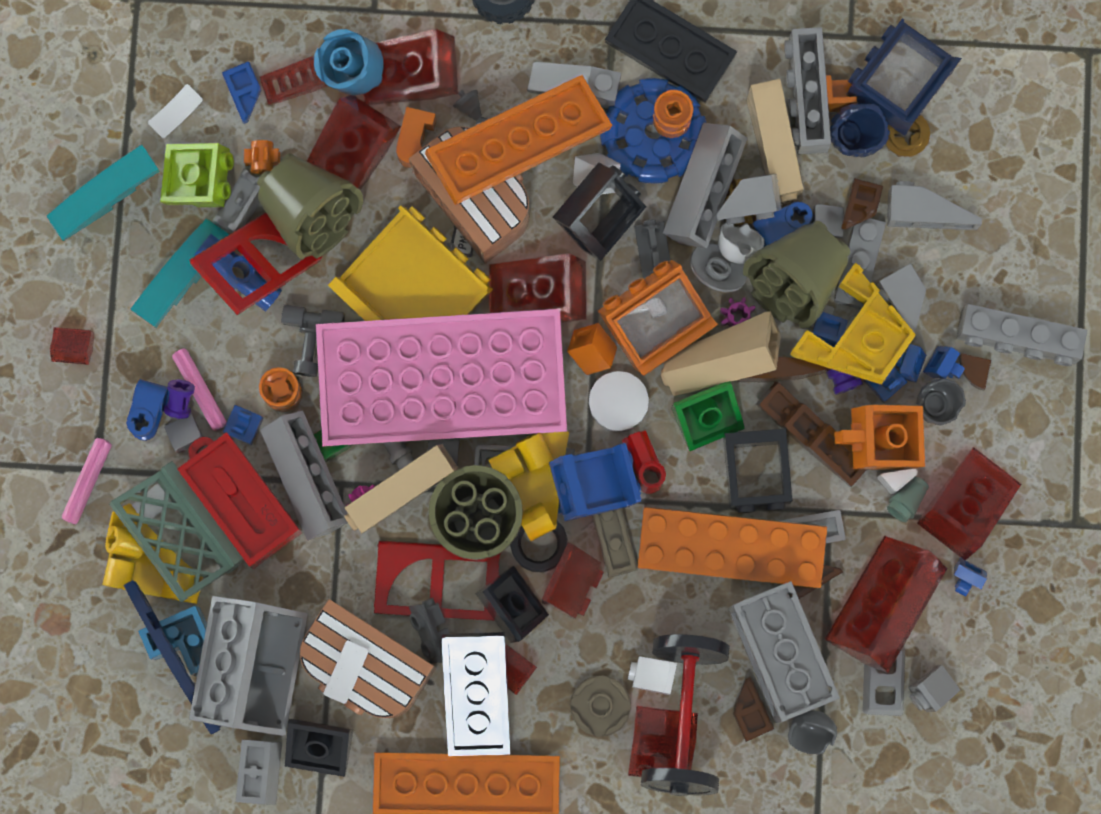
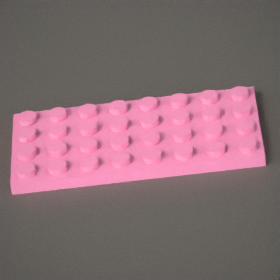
(441, 377)

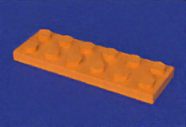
(518, 139)
(732, 547)
(465, 784)

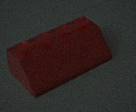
(886, 603)

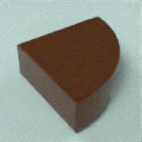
(975, 370)

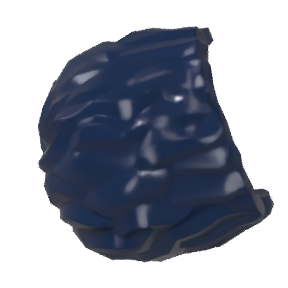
(859, 130)

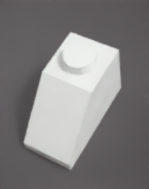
(652, 675)

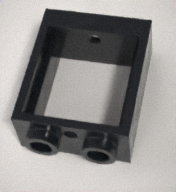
(616, 221)
(753, 439)

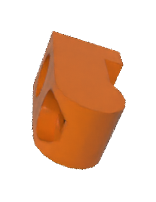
(413, 132)

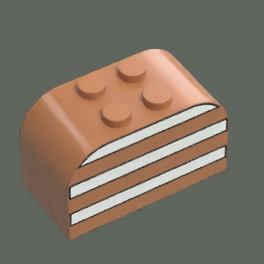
(486, 220)
(390, 675)

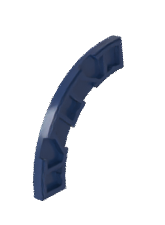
(166, 649)

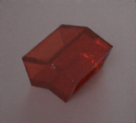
(71, 345)
(518, 670)

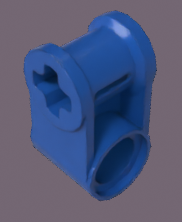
(782, 224)
(147, 404)

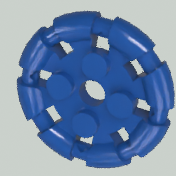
(637, 141)

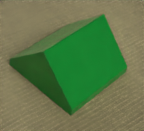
(708, 415)

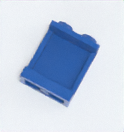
(595, 482)

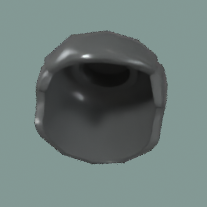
(941, 401)
(812, 732)

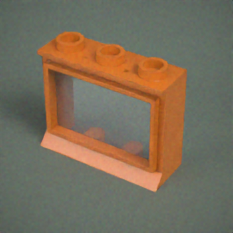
(657, 317)

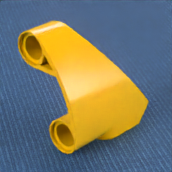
(531, 475)
(129, 562)

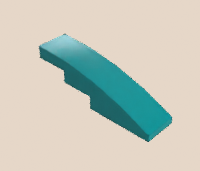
(102, 192)
(174, 277)

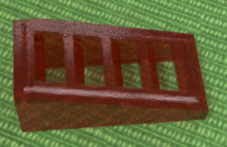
(290, 71)

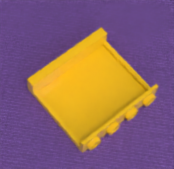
(411, 274)

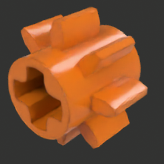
(261, 156)

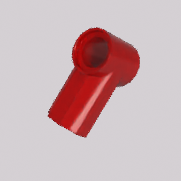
(644, 460)

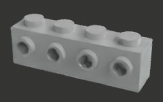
(809, 90)
(705, 185)
(1021, 334)
(304, 475)

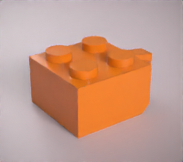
(885, 437)

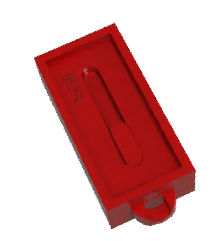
(238, 499)

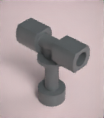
(307, 322)

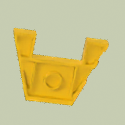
(870, 342)

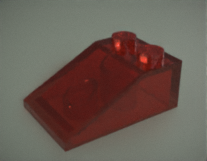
(416, 68)
(353, 141)
(540, 285)
(969, 504)
(572, 582)

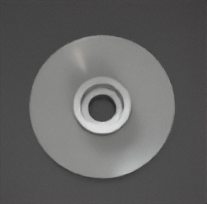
(715, 270)

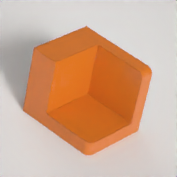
(837, 94)
(592, 349)

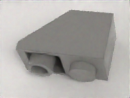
(751, 197)
(905, 293)
(933, 690)

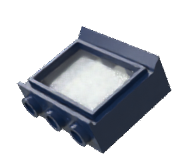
(902, 75)

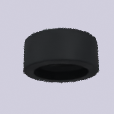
(540, 566)

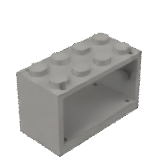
(783, 652)
(248, 666)

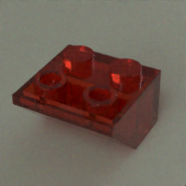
(656, 739)

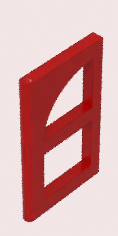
(257, 229)
(397, 556)

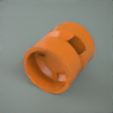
(672, 113)
(280, 389)

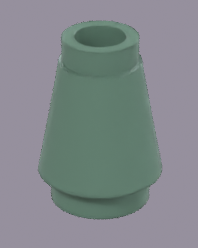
(908, 499)

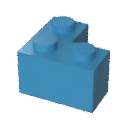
(185, 633)

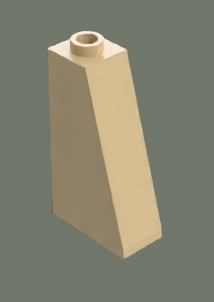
(774, 137)
(725, 356)
(400, 489)

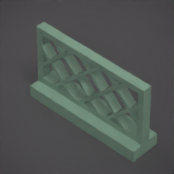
(200, 523)

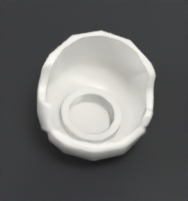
(739, 243)

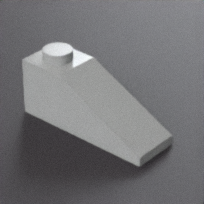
(602, 82)
(921, 208)

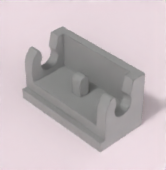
(240, 205)
(258, 772)

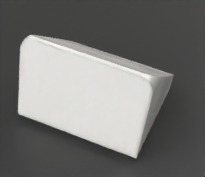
(896, 480)

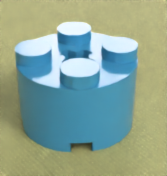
(349, 62)

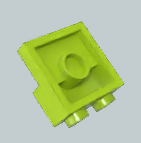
(196, 175)

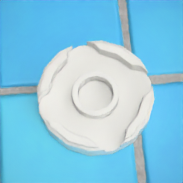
(618, 401)

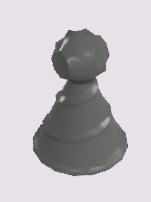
(470, 105)

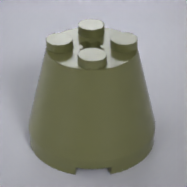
(308, 205)
(798, 273)
(465, 493)

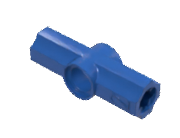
(252, 279)

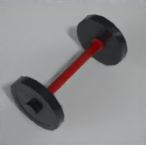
(690, 651)

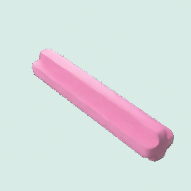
(201, 393)
(86, 480)

